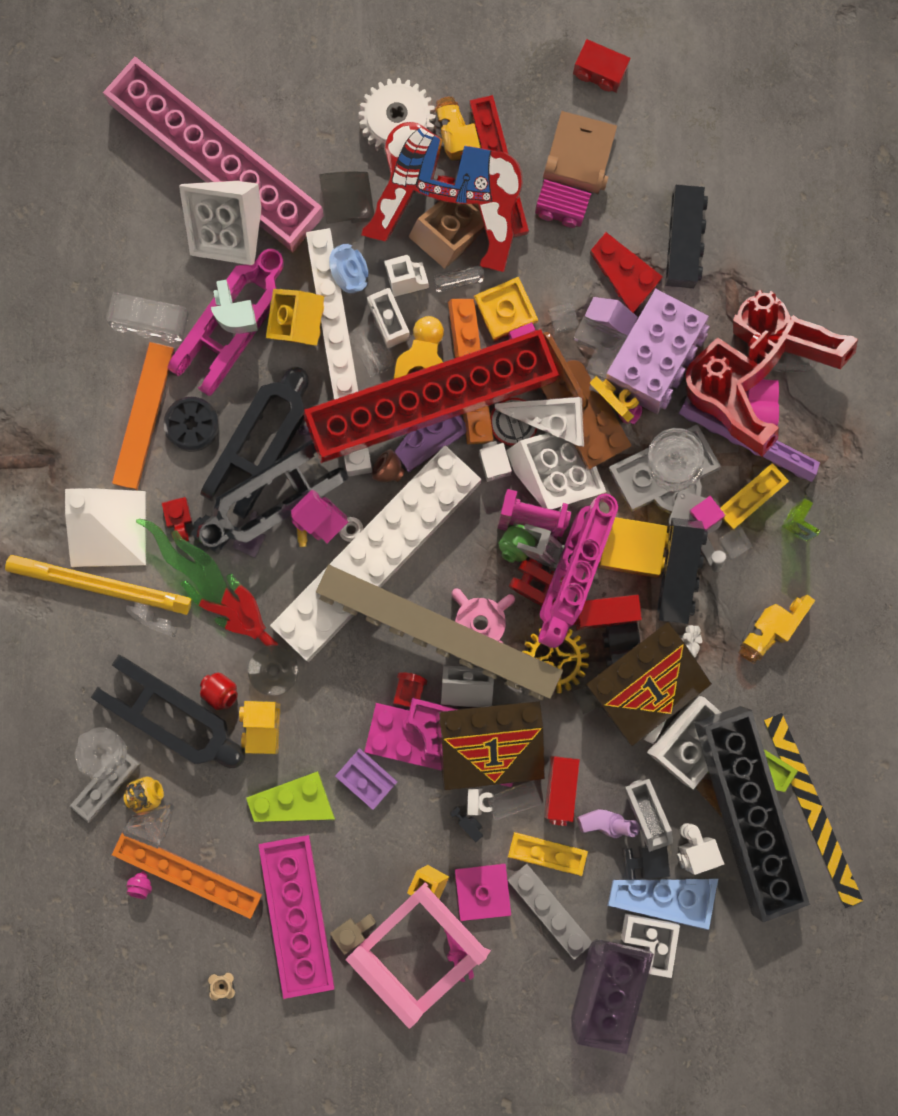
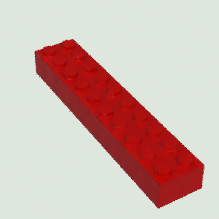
(430, 396)

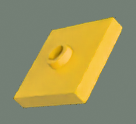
(505, 308)

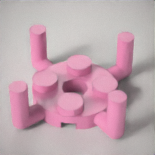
(483, 607)

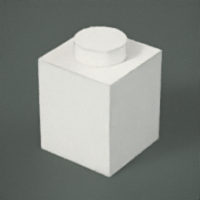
(494, 461)

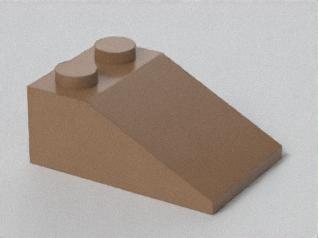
(447, 230)

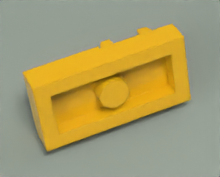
(621, 406)

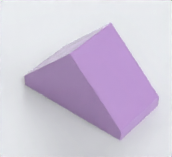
(611, 314)

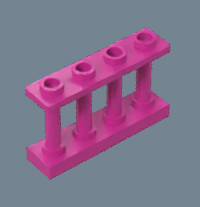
(521, 513)

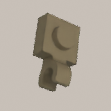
(350, 933)

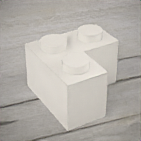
(657, 936)

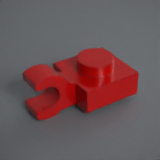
(178, 515)

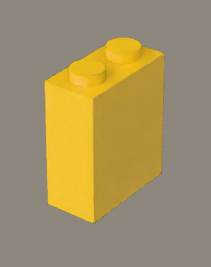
(635, 548)

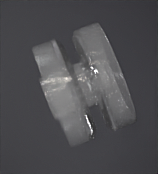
(680, 446)

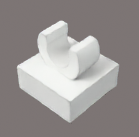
(475, 802)

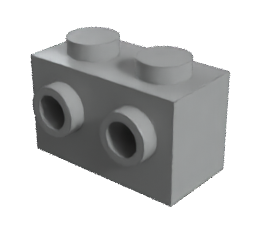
(466, 688)

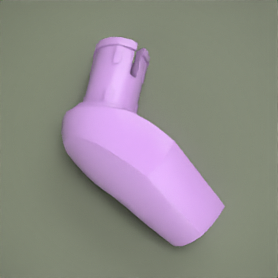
(608, 823)

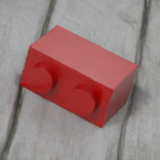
(601, 66)

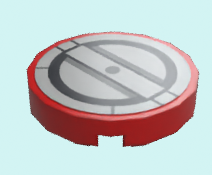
(509, 429)

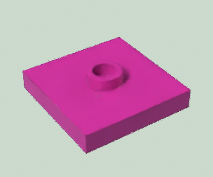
(483, 892)

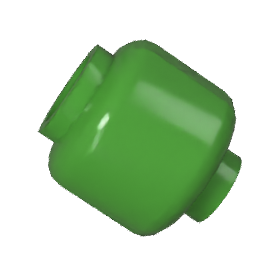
(510, 540)

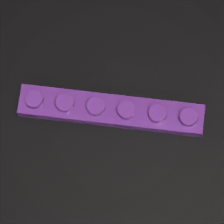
(779, 453)

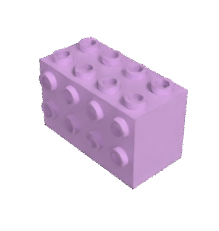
(658, 351)

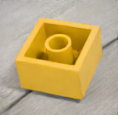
(295, 316)

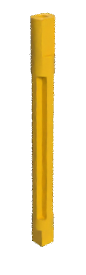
(98, 584)

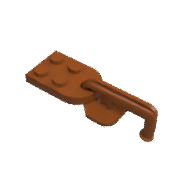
(600, 426)

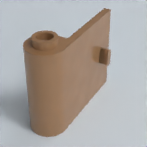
(580, 153)

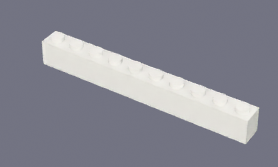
(335, 335)

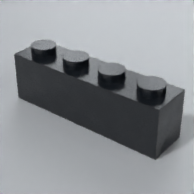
(685, 236)
(680, 570)

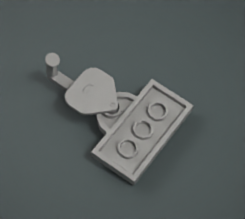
(639, 489)

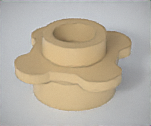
(227, 991)

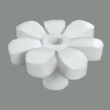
(692, 638)

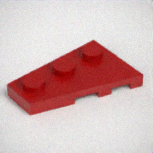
(625, 270)

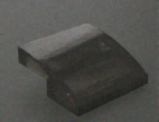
(346, 196)

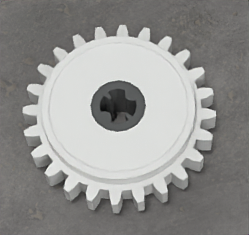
(391, 102)

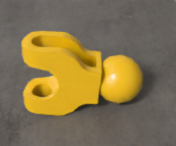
(423, 353)

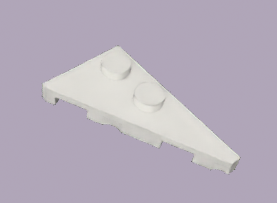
(555, 416)

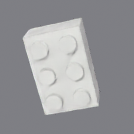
(679, 745)

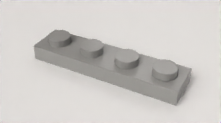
(550, 911)

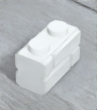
(388, 318)

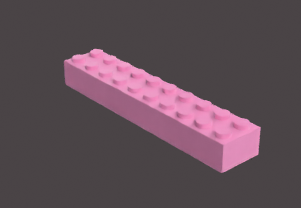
(211, 150)

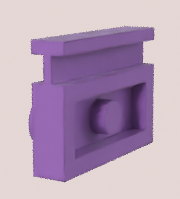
(366, 779)

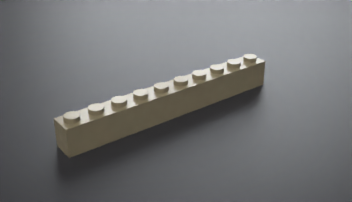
(438, 631)

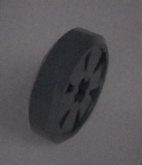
(179, 432)

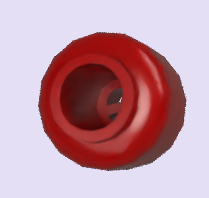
(218, 691)

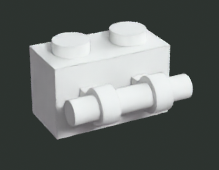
(700, 853)

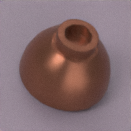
(388, 467)

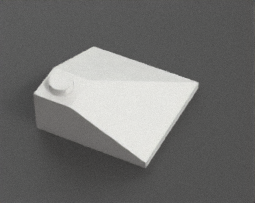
(222, 220)
(554, 471)
(104, 527)

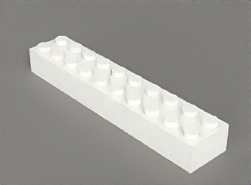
(381, 548)

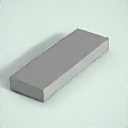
(100, 791)

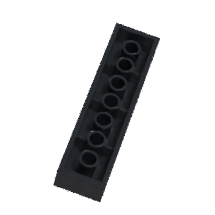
(752, 813)

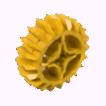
(576, 656)

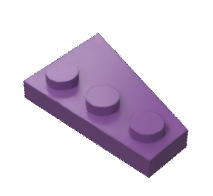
(428, 441)

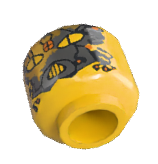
(143, 794)

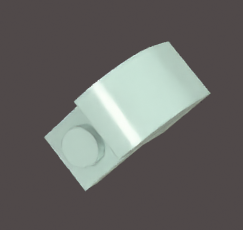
(231, 316)

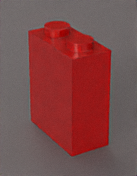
(609, 612)
(561, 790)

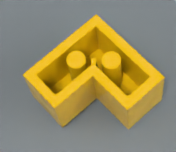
(261, 726)

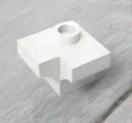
(405, 275)

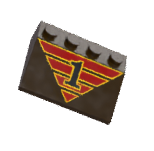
(649, 684)
(491, 745)

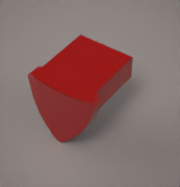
(409, 687)

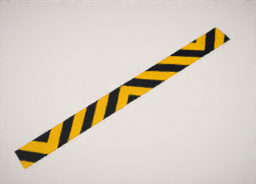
(814, 812)

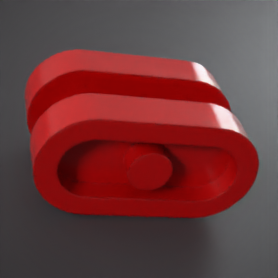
(532, 570)

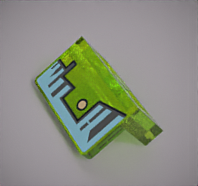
(796, 524)

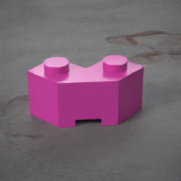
(318, 516)

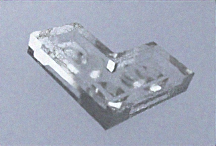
(604, 341)

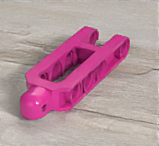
(262, 273)
(584, 539)

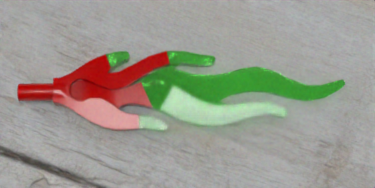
(216, 597)

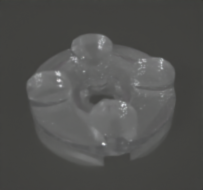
(88, 746)

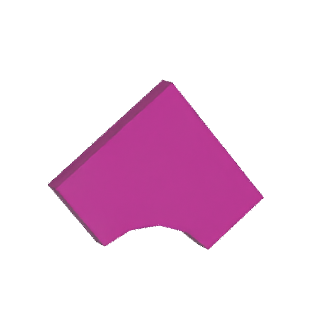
(423, 718)

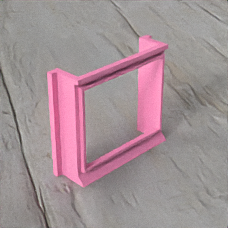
(385, 983)

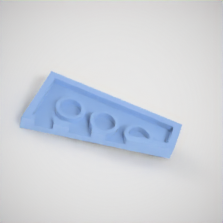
(676, 901)

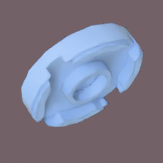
(348, 268)

